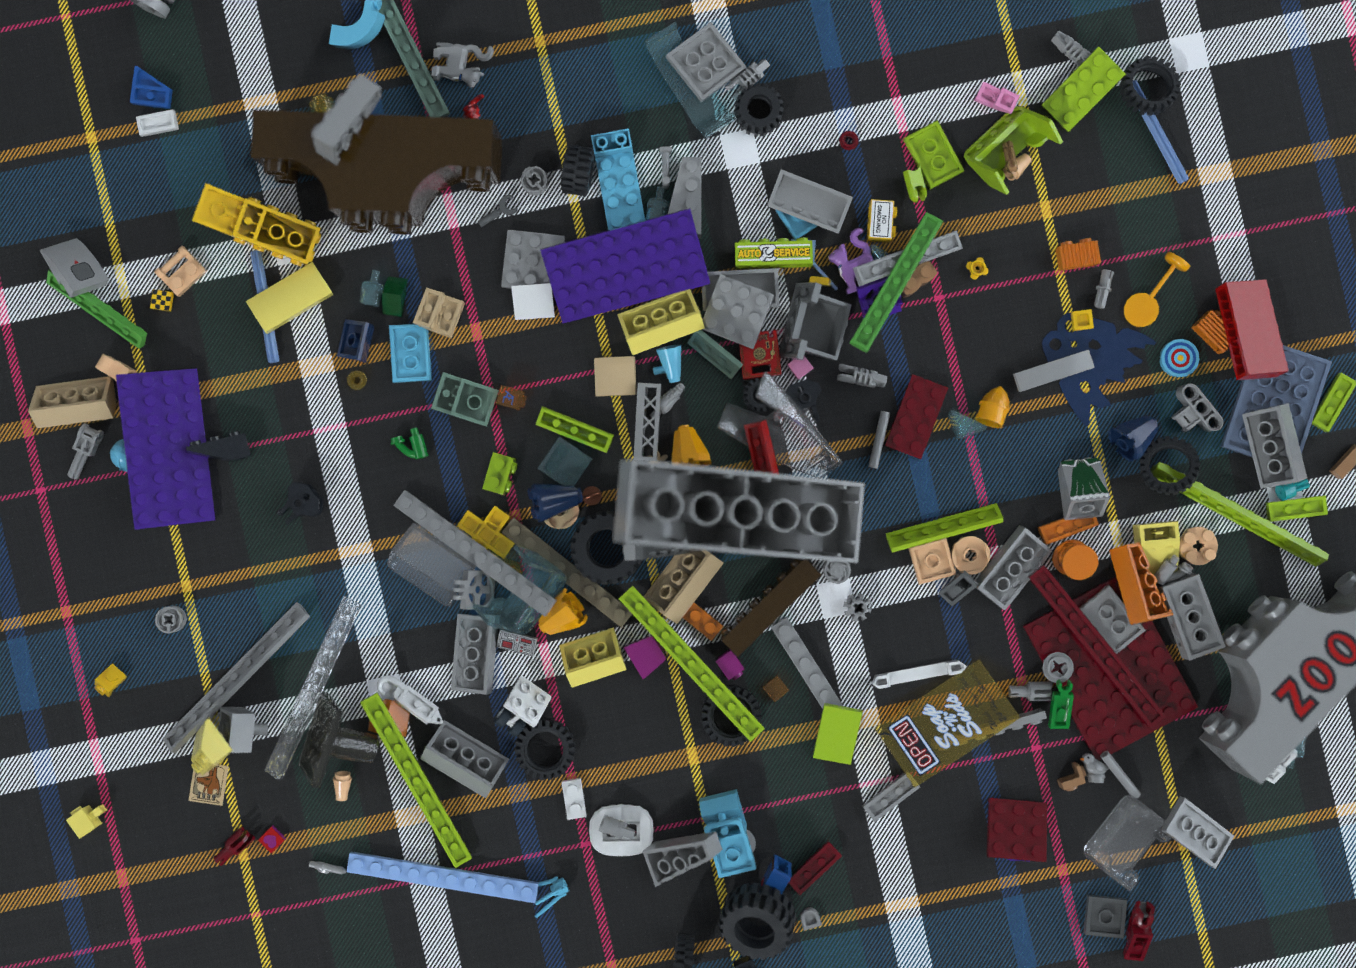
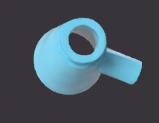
(671, 362)

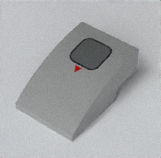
(75, 267)

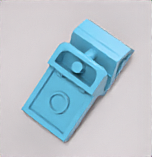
(726, 817)

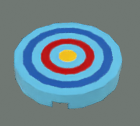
(1179, 358)

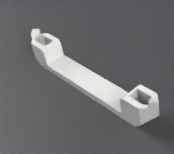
(916, 673)

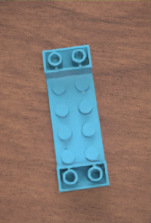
(618, 178)

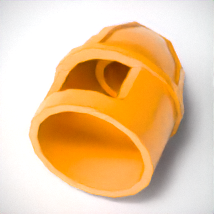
(993, 408)

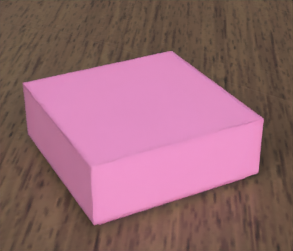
(800, 367)

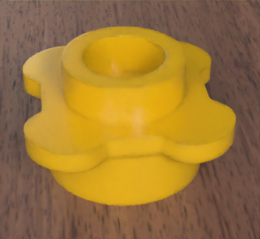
(979, 262)

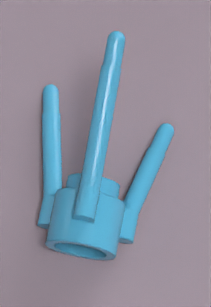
(558, 890)

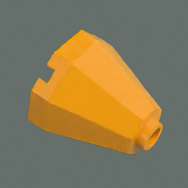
(689, 448)
(564, 615)

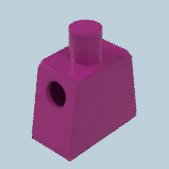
(646, 655)

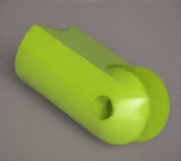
(915, 184)

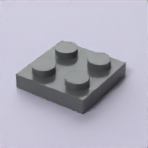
(1105, 916)

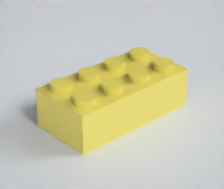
(661, 321)

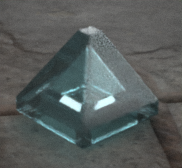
(878, 252)

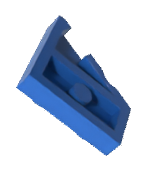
(149, 91)

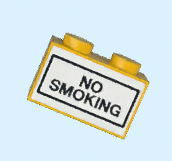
(880, 221)

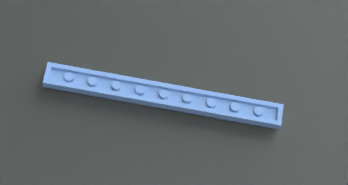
(442, 877)

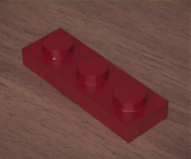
(814, 867)

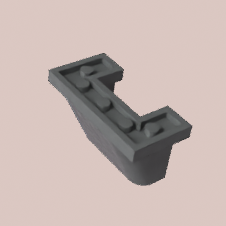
(814, 324)

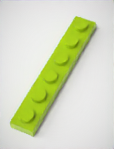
(944, 527)

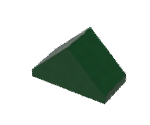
(394, 296)

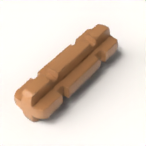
(1010, 157)

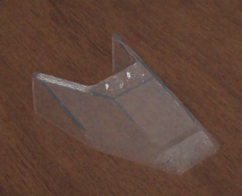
(792, 433)

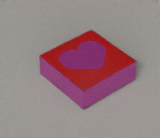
(271, 839)

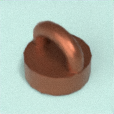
(591, 495)

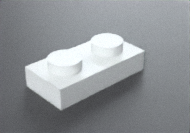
(574, 798)

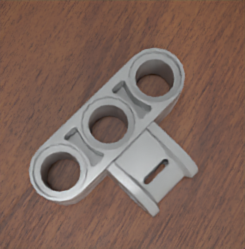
(1188, 414)

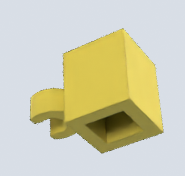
(85, 819)

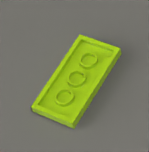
(1083, 89)

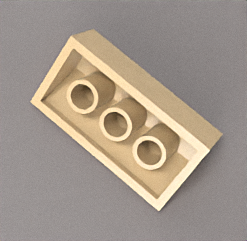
(73, 402)
(682, 582)

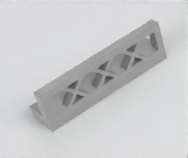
(641, 421)

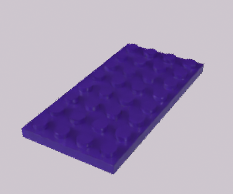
(625, 265)
(158, 422)

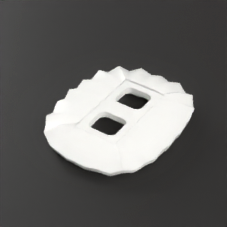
(622, 847)

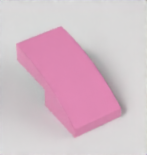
(996, 98)

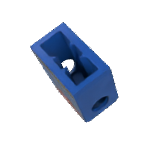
(777, 874)

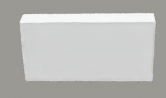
(157, 123)

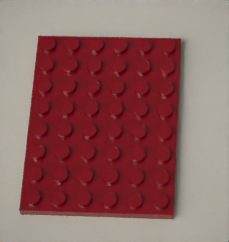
(1098, 706)

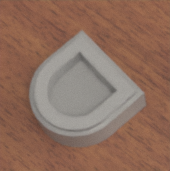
(810, 918)

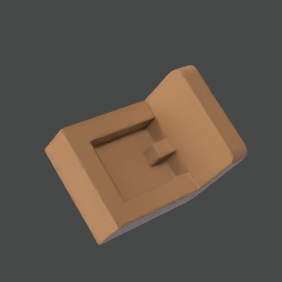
(1071, 781)

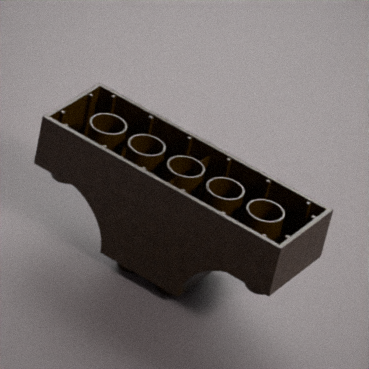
(388, 169)

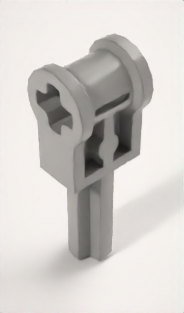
(85, 445)

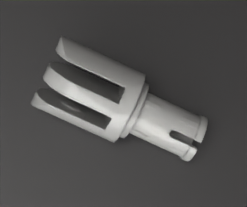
(1032, 691)

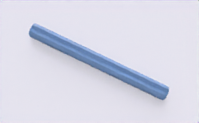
(1163, 142)
(261, 285)

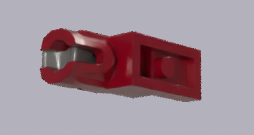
(1139, 931)

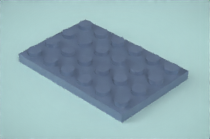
(1298, 387)

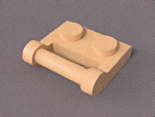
(185, 276)

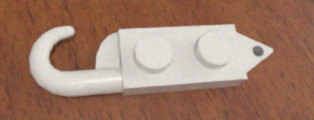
(412, 700)

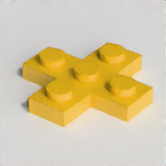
(488, 531)

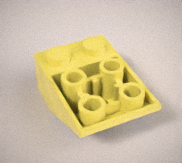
(1158, 542)

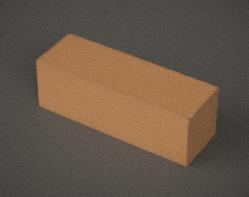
(1345, 463)

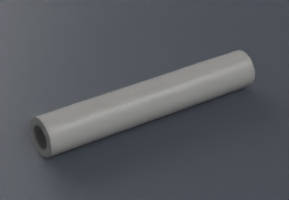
(879, 439)
(1120, 774)

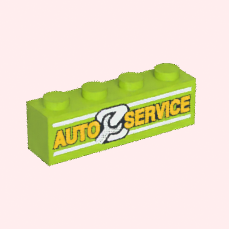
(773, 254)

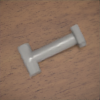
(665, 152)

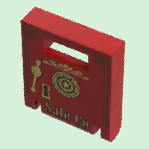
(764, 353)

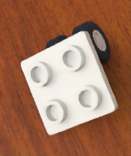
(522, 707)

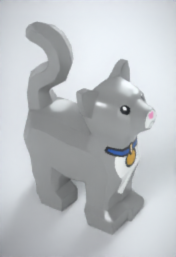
(456, 62)

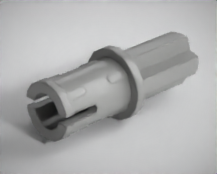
(1103, 288)

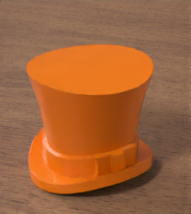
(1075, 559)

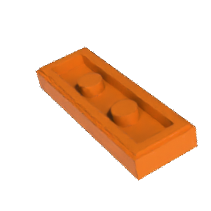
(1063, 528)

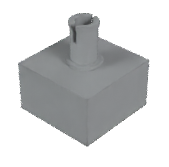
(238, 728)

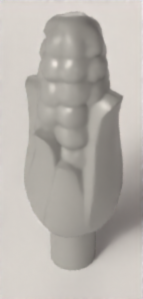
(669, 399)

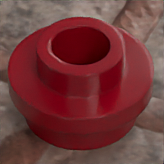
(848, 134)

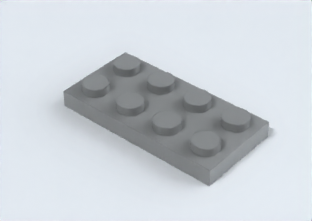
(1197, 832)

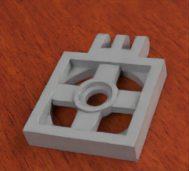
(465, 589)

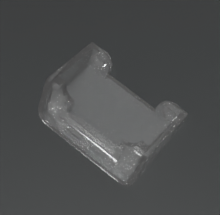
(1124, 840)

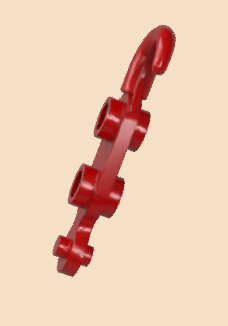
(471, 109)

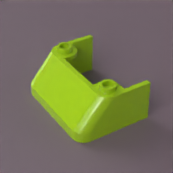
(1020, 127)

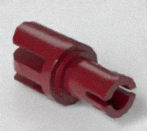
(234, 845)

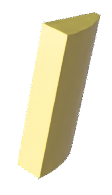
(289, 298)

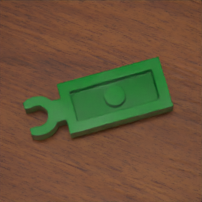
(1061, 706)

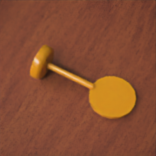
(1143, 308)

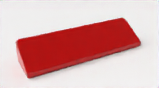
(761, 447)

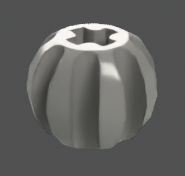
(863, 605)

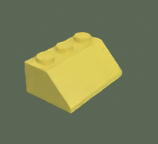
(592, 657)

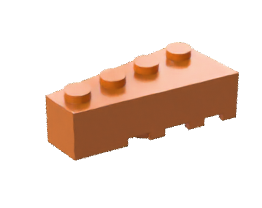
(1138, 585)

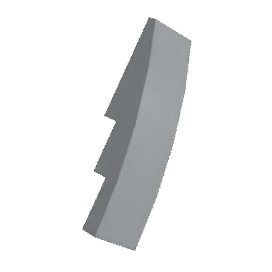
(1053, 370)

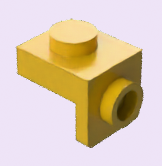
(109, 680)

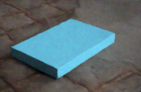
(410, 353)

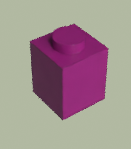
(730, 665)

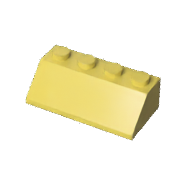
(208, 748)

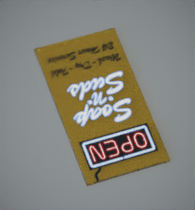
(947, 723)

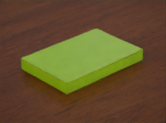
(933, 154)
(837, 733)

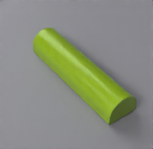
(574, 429)

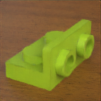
(499, 474)

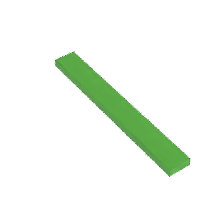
(896, 282)

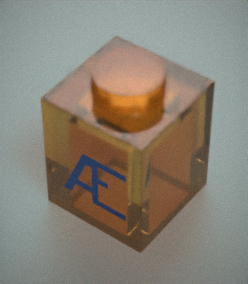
(511, 398)

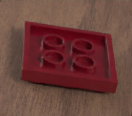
(1017, 830)

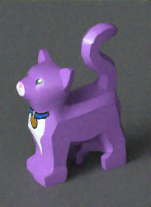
(845, 266)

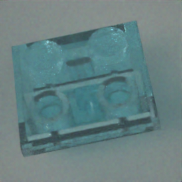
(565, 463)

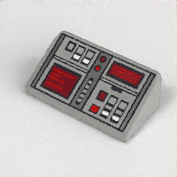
(517, 643)

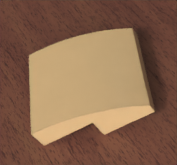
(438, 312)
(615, 376)

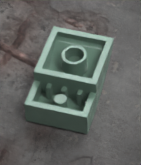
(464, 399)

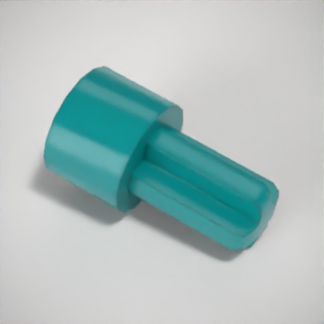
(1290, 490)

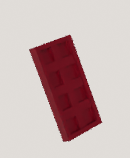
(916, 416)

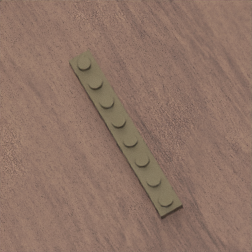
(585, 587)

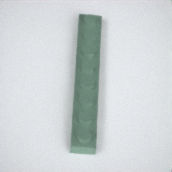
(413, 60)

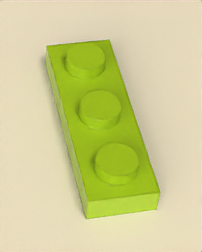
(1333, 402)
(1296, 508)

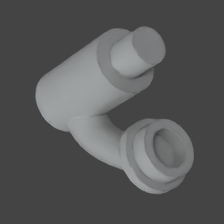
(1165, 572)

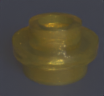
(350, 380)

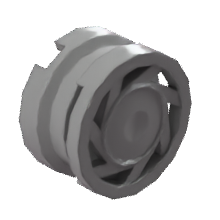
(534, 180)
(836, 571)
(170, 619)

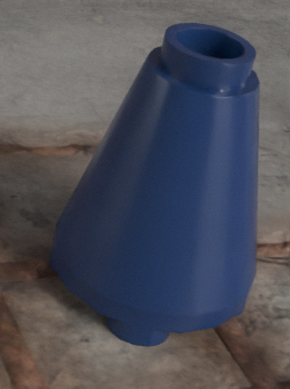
(552, 500)

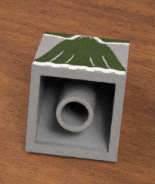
(1083, 488)

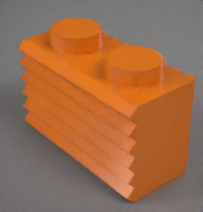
(1078, 255)
(1212, 331)

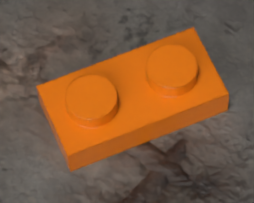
(703, 621)

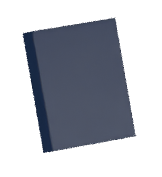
(355, 340)

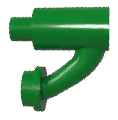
(418, 445)

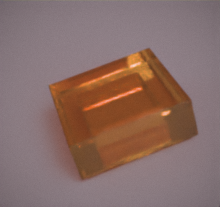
(775, 688)

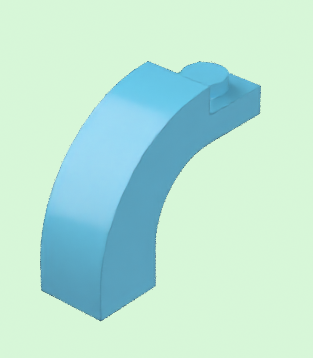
(362, 31)

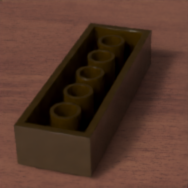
(769, 606)

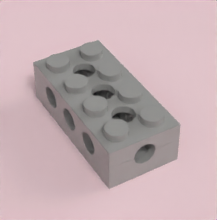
(1201, 621)

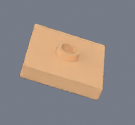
(932, 561)

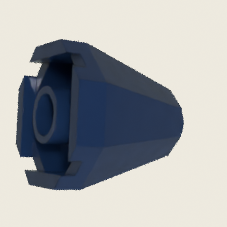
(1133, 436)

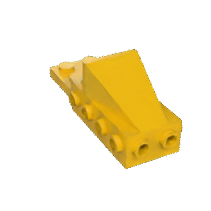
(258, 225)

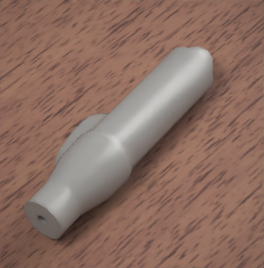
(326, 868)

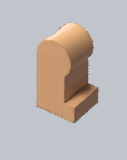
(112, 366)

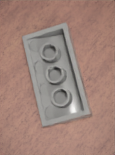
(1011, 567)
(474, 655)

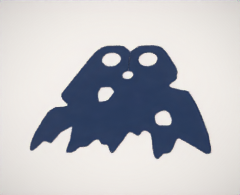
(1107, 360)

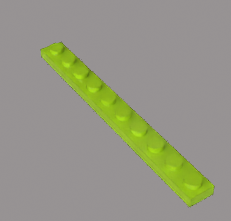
(1243, 517)
(691, 663)
(416, 779)

